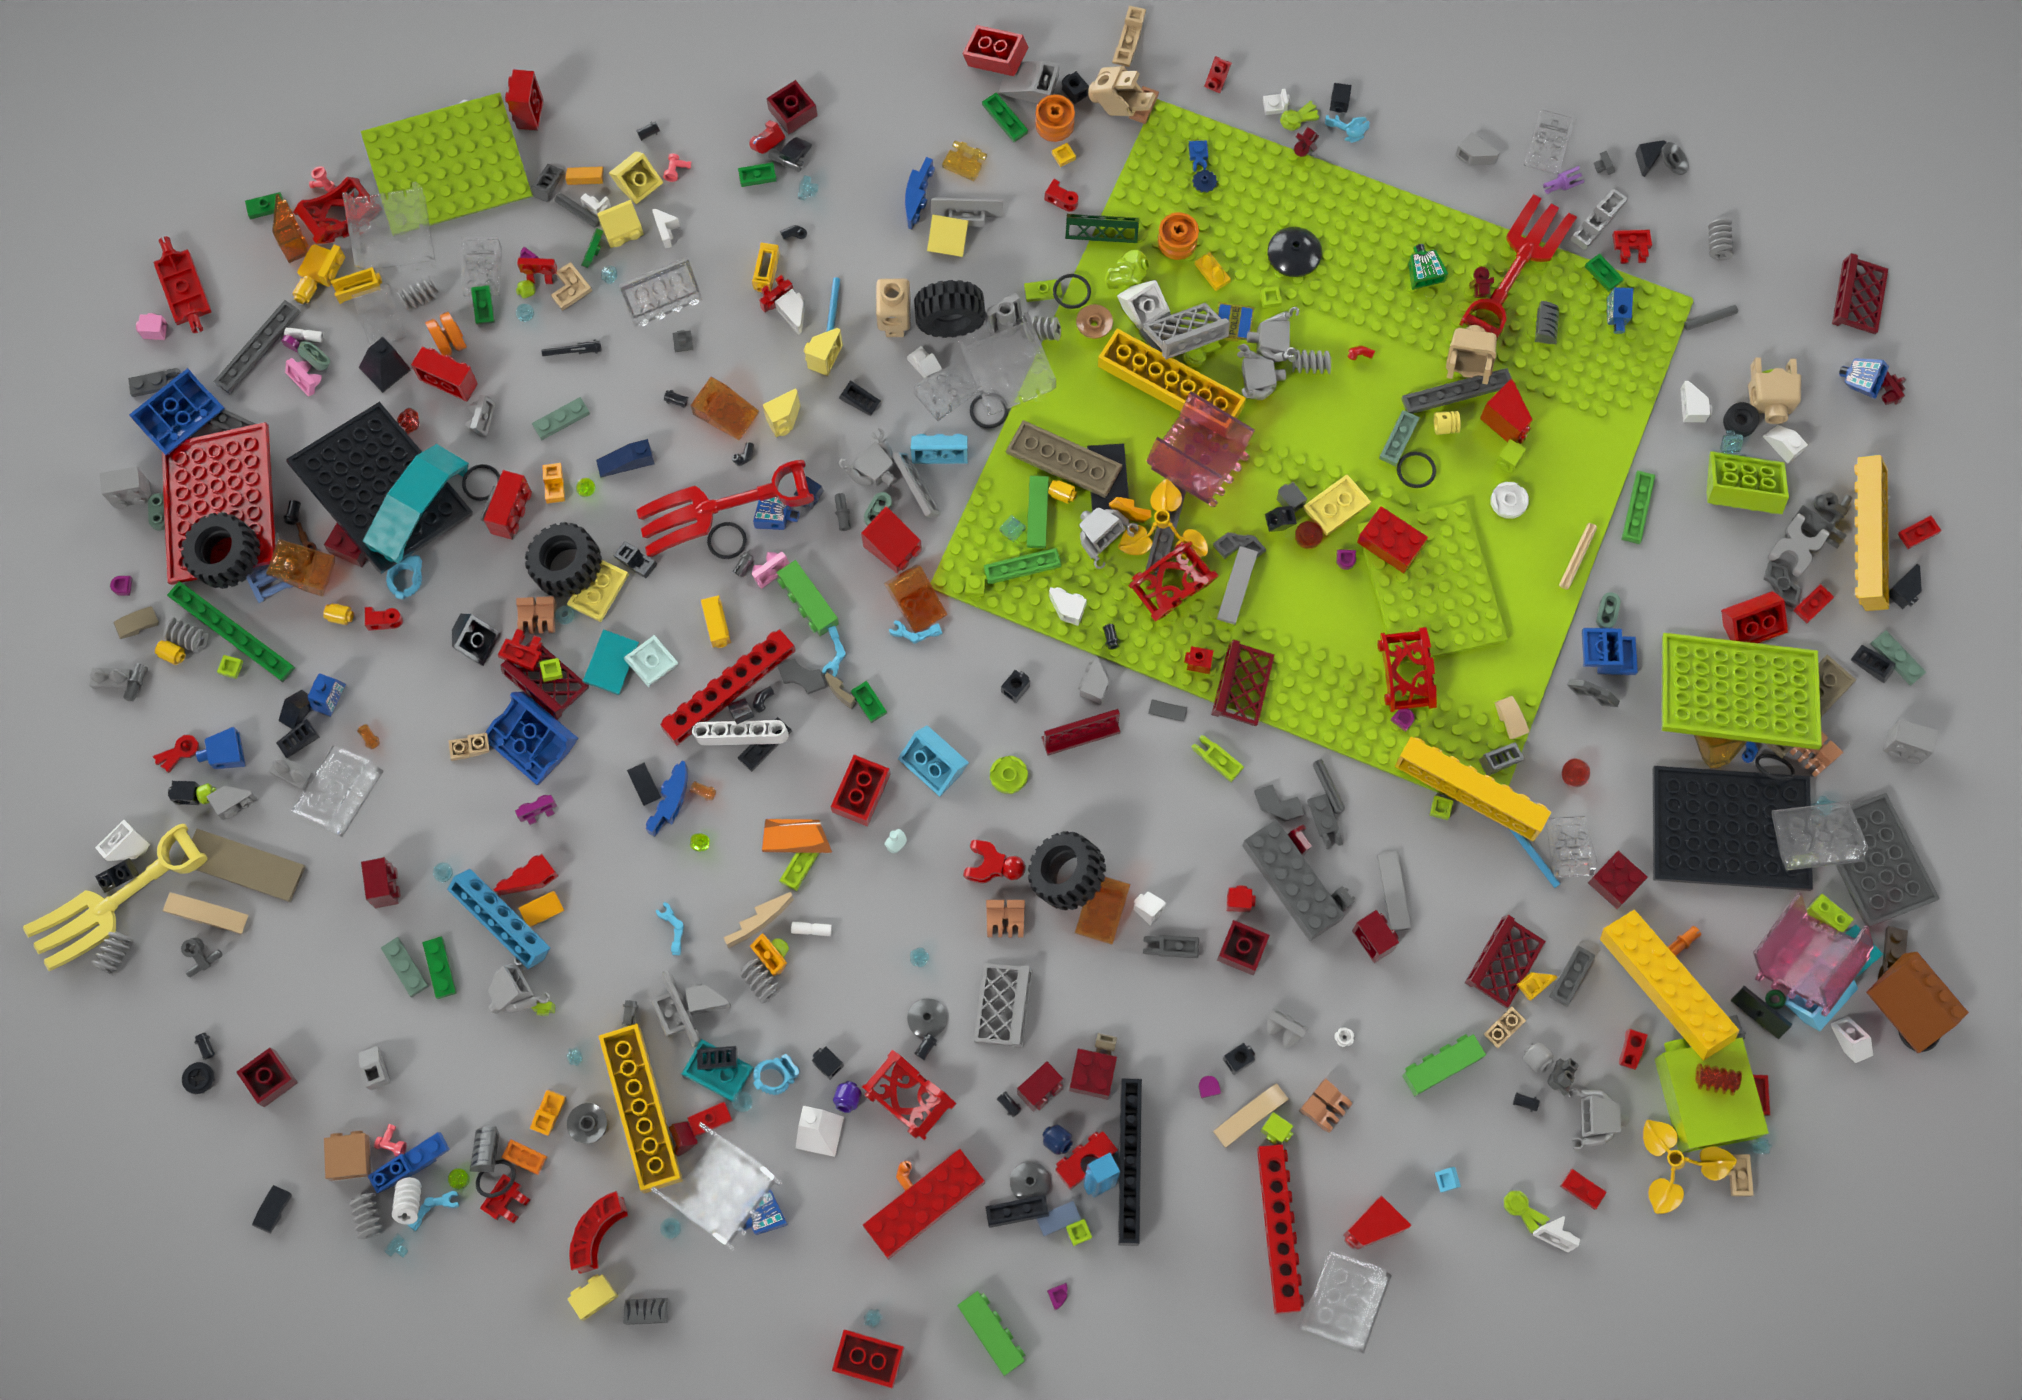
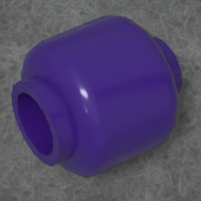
(847, 1097)

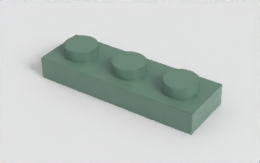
(560, 418)
(1399, 438)
(1892, 650)
(404, 967)

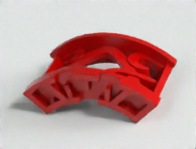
(315, 211)
(1201, 577)
(1421, 645)
(903, 1068)
(591, 1230)

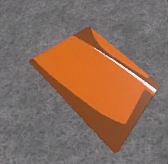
(794, 836)

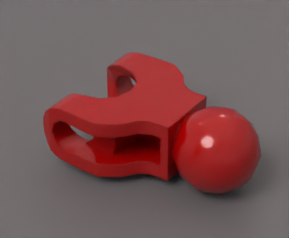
(994, 864)

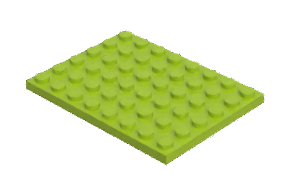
(456, 154)
(1442, 588)
(1741, 691)

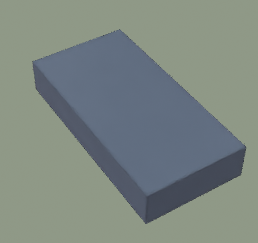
(1059, 1218)

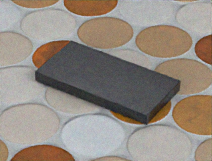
(1120, 487)

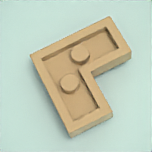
(574, 288)
(1741, 1176)

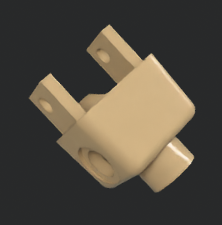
(1119, 92)
(893, 300)
(1472, 353)
(1775, 392)

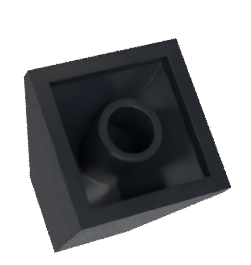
(383, 365)
(474, 638)

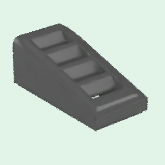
(542, 192)
(1490, 763)

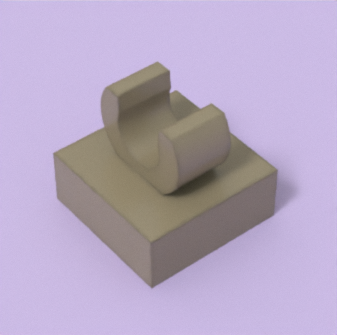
(1105, 1042)

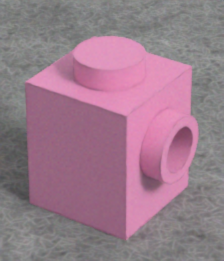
(152, 326)

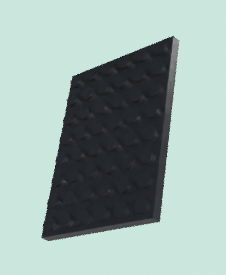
(357, 468)
(1722, 828)

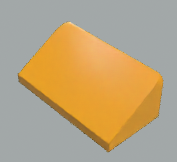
(584, 175)
(541, 909)
(768, 955)

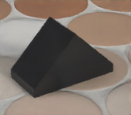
(1648, 154)
(295, 709)

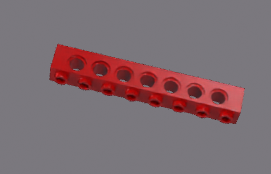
(777, 640)
(1281, 1303)

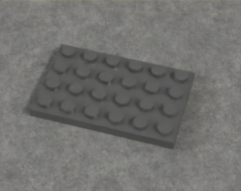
(1892, 874)

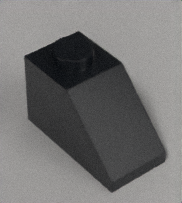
(1907, 588)

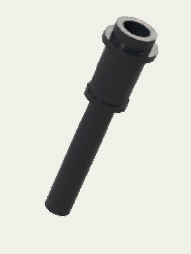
(586, 347)

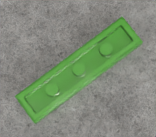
(1638, 507)
(1037, 512)
(1022, 566)

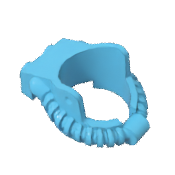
(412, 563)
(784, 1066)

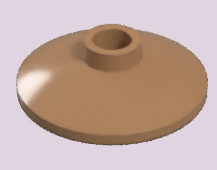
(1094, 314)

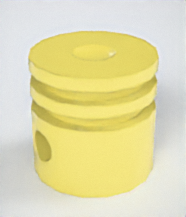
(1447, 422)

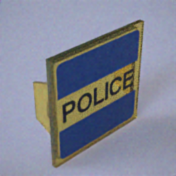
(1240, 319)

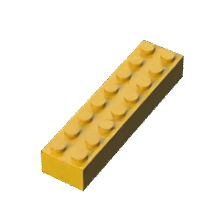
(1161, 377)
(1872, 533)
(1473, 788)
(1669, 985)
(640, 1108)

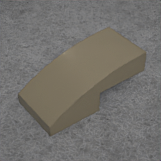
(136, 621)
(837, 688)

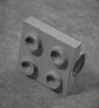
(1003, 312)

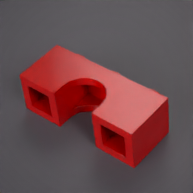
(1070, 1169)

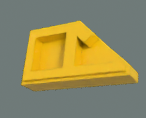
(1535, 983)

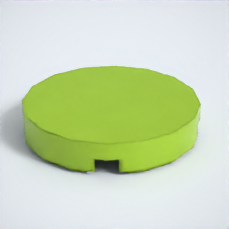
(1008, 774)

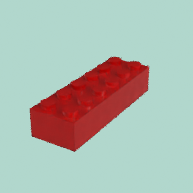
(923, 1204)

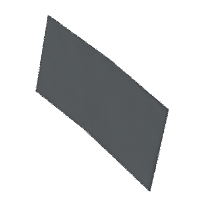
(1167, 710)

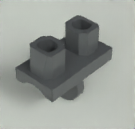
(1563, 1075)

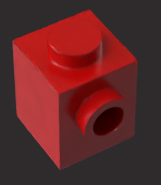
(1199, 660)
(1240, 899)

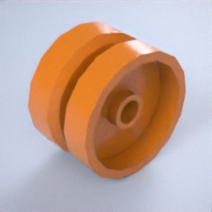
(1054, 118)
(1178, 236)
(448, 333)

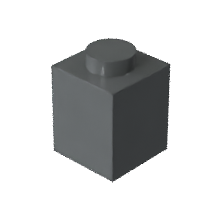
(1291, 496)

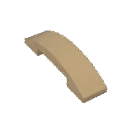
(1130, 36)
(1250, 1115)

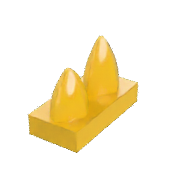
(1212, 271)

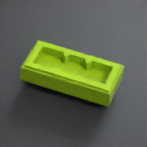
(1041, 290)

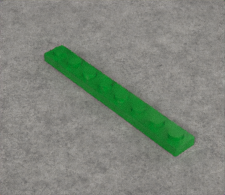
(231, 631)

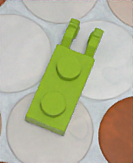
(1218, 759)

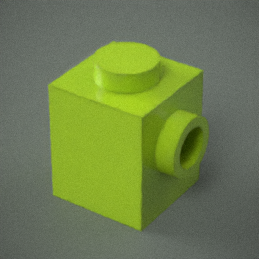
(1510, 456)
(1277, 1129)

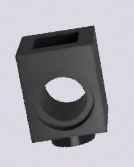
(1078, 93)
(1340, 97)
(1280, 518)
(1015, 693)
(183, 792)
(827, 1062)
(1235, 1066)

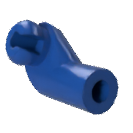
(1750, 752)

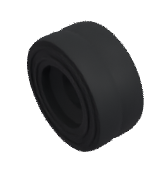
(1745, 410)

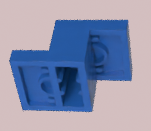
(1609, 651)

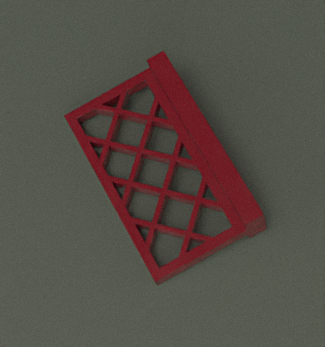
(1847, 288)
(1226, 683)
(544, 698)
(1081, 732)
(1493, 949)

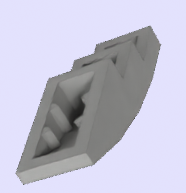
(1598, 219)
(1237, 585)

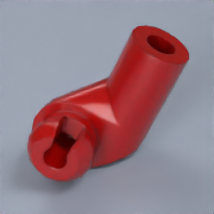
(1360, 350)

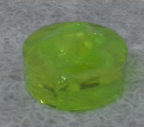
(585, 487)
(699, 842)
(458, 1178)

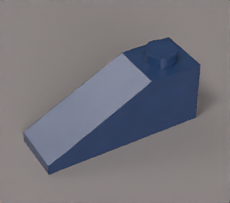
(626, 458)

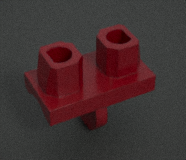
(1306, 142)
(1481, 283)
(1894, 388)

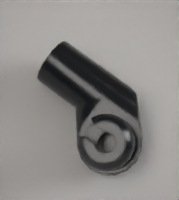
(795, 231)
(746, 456)
(760, 697)

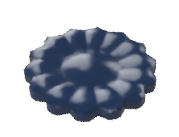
(1204, 181)

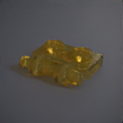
(963, 165)

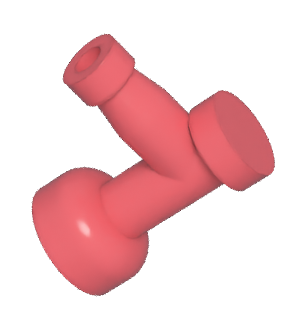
(670, 174)
(319, 175)
(384, 1142)

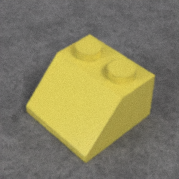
(636, 177)
(620, 224)
(823, 351)
(782, 412)

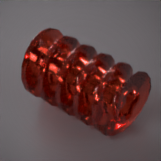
(1718, 1078)

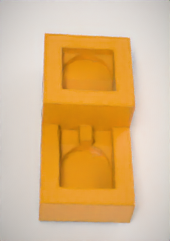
(553, 483)
(1127, 508)
(548, 1112)

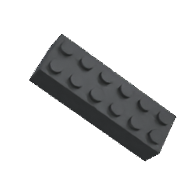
(1293, 880)

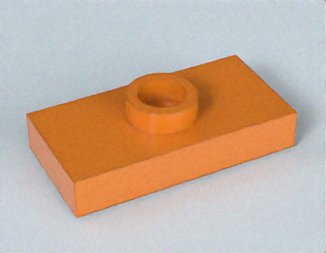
(524, 1157)

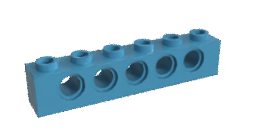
(498, 918)
(1101, 1175)

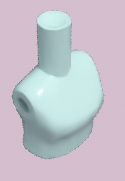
(895, 841)

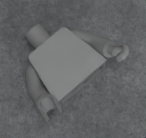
(1274, 337)
(1258, 374)
(873, 464)
(1101, 529)
(511, 991)
(1599, 1118)

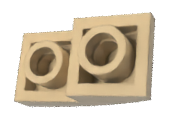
(1512, 716)
(469, 747)
(1504, 1027)

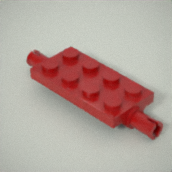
(181, 285)

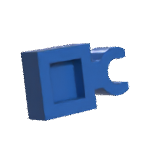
(1199, 152)

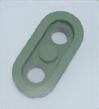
(313, 356)
(874, 507)
(156, 511)
(1608, 612)

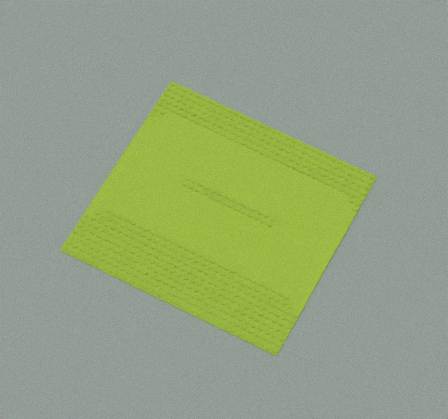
(1320, 620)

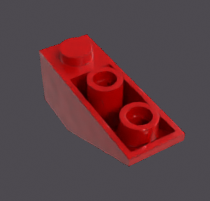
(530, 877)

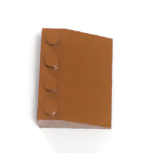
(1916, 1001)

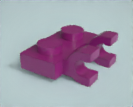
(529, 810)

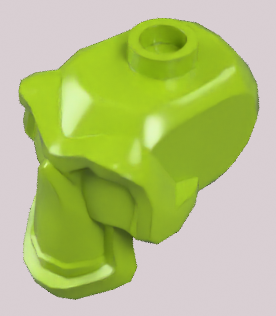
(1130, 270)

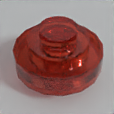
(408, 420)
(1308, 535)
(1575, 772)

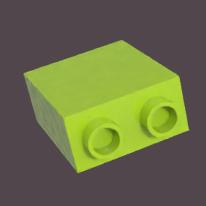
(1705, 1116)

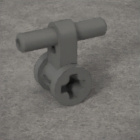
(1830, 502)
(202, 961)

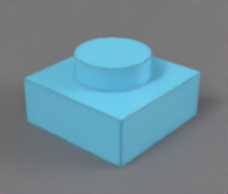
(1447, 1179)

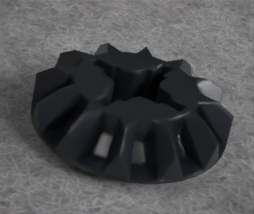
(193, 1071)

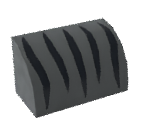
(1547, 323)
(484, 1149)
(645, 1311)

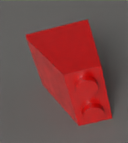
(1508, 414)
(891, 540)
(1376, 1224)

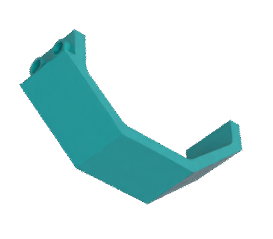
(410, 499)

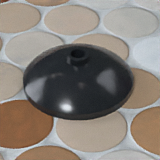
(1294, 260)

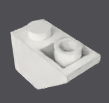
(1068, 606)

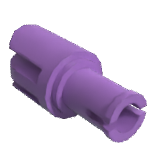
(1562, 181)

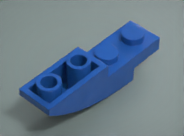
(915, 192)
(674, 794)
(409, 1163)

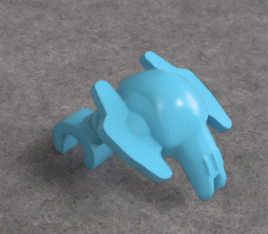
(1354, 129)

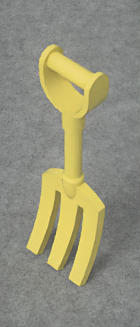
(102, 909)

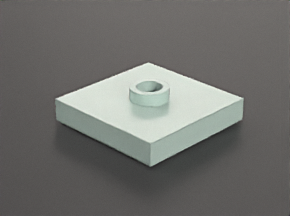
(651, 661)

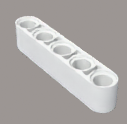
(748, 737)

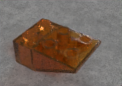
(288, 232)
(724, 408)
(301, 567)
(915, 598)
(1102, 914)

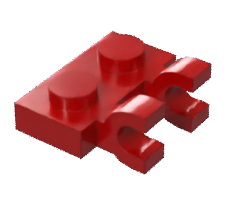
(1630, 240)
(537, 265)
(769, 297)
(519, 654)
(497, 1205)

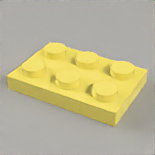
(1336, 505)
(602, 592)

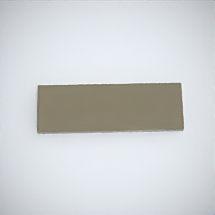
(1064, 459)
(1832, 685)
(247, 866)

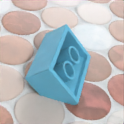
(939, 449)
(933, 760)
(1812, 1016)

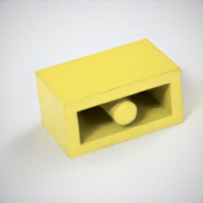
(592, 1297)

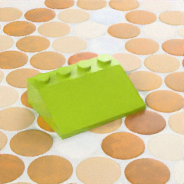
(1747, 483)

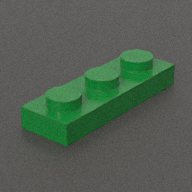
(1004, 117)
(439, 967)

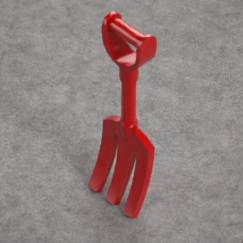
(1526, 250)
(703, 508)

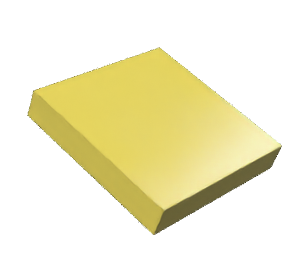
(947, 235)

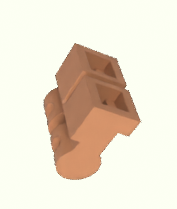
(529, 609)
(1823, 757)
(1013, 913)
(1316, 1105)

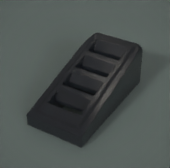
(851, 386)
(1877, 673)
(311, 737)
(733, 1050)

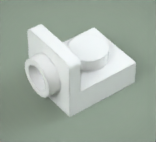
(1276, 103)
(593, 205)

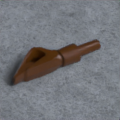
(304, 538)

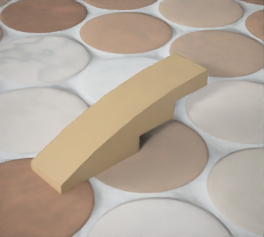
(205, 913)
(765, 915)

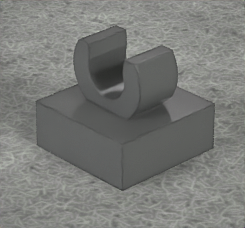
(1604, 163)
(682, 341)
(1342, 898)

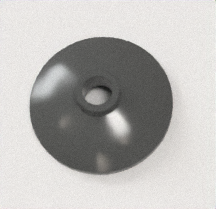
(1674, 158)
(934, 1025)
(578, 1118)
(1026, 1170)

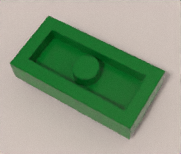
(757, 174)
(261, 206)
(593, 248)
(1604, 272)
(482, 304)
(868, 701)

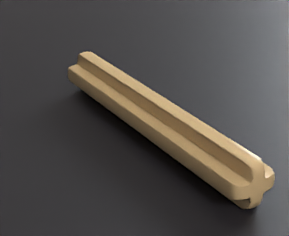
(1578, 556)

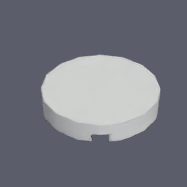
(1509, 500)

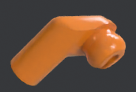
(903, 1174)

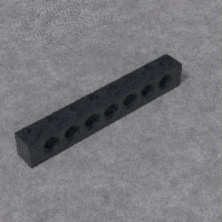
(1130, 1162)

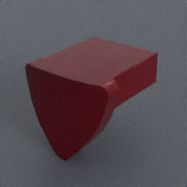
(1299, 839)
(683, 1137)

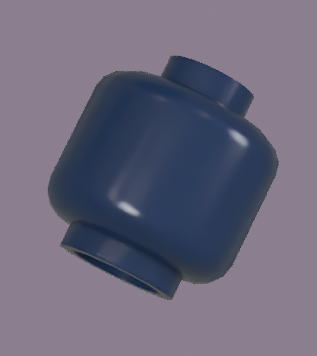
(1057, 1139)

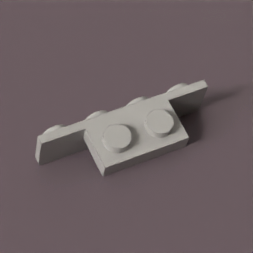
(968, 209)
(672, 1013)

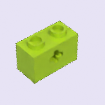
(1829, 913)

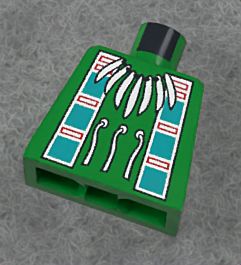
(1426, 268)

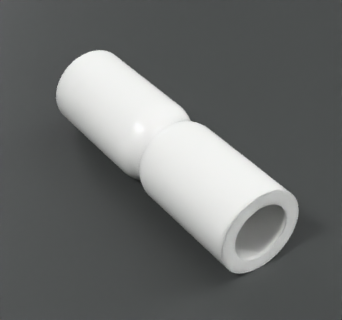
(307, 335)
(814, 929)

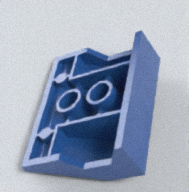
(176, 411)
(530, 737)

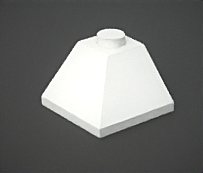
(1143, 303)
(123, 843)
(819, 1131)

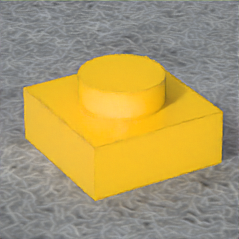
(1063, 154)

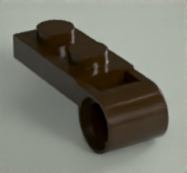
(1894, 947)

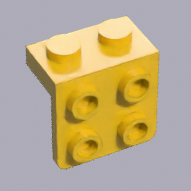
(322, 264)

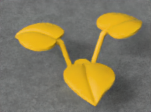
(1164, 497)
(1662, 1137)

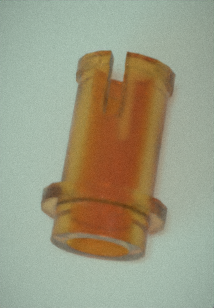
(367, 735)
(703, 791)

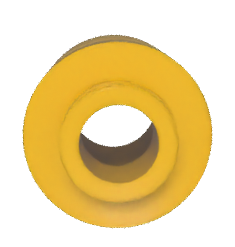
(305, 290)
(1062, 491)
(338, 614)
(170, 652)

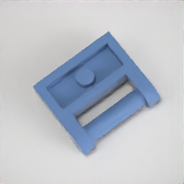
(259, 579)

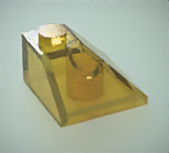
(1718, 751)

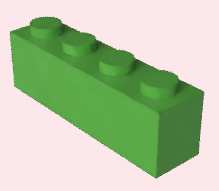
(807, 597)
(1443, 1065)
(991, 1334)

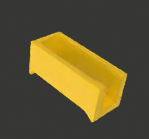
(353, 280)
(760, 282)
(716, 621)

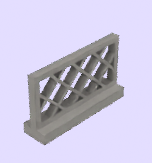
(1191, 337)
(1020, 1003)

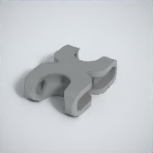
(1798, 545)

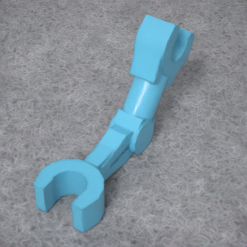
(933, 631)
(839, 655)
(678, 925)
(432, 1202)

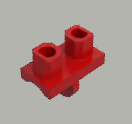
(1217, 74)

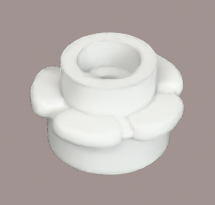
(1344, 1032)

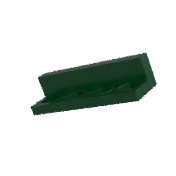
(1102, 221)

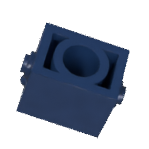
(815, 489)

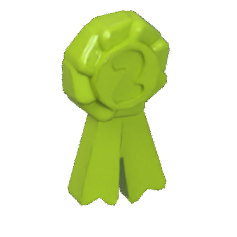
(1292, 120)
(1197, 356)
(1517, 1204)

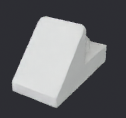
(665, 224)
(923, 362)
(1554, 1235)

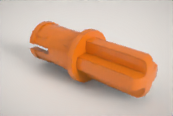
(1684, 941)

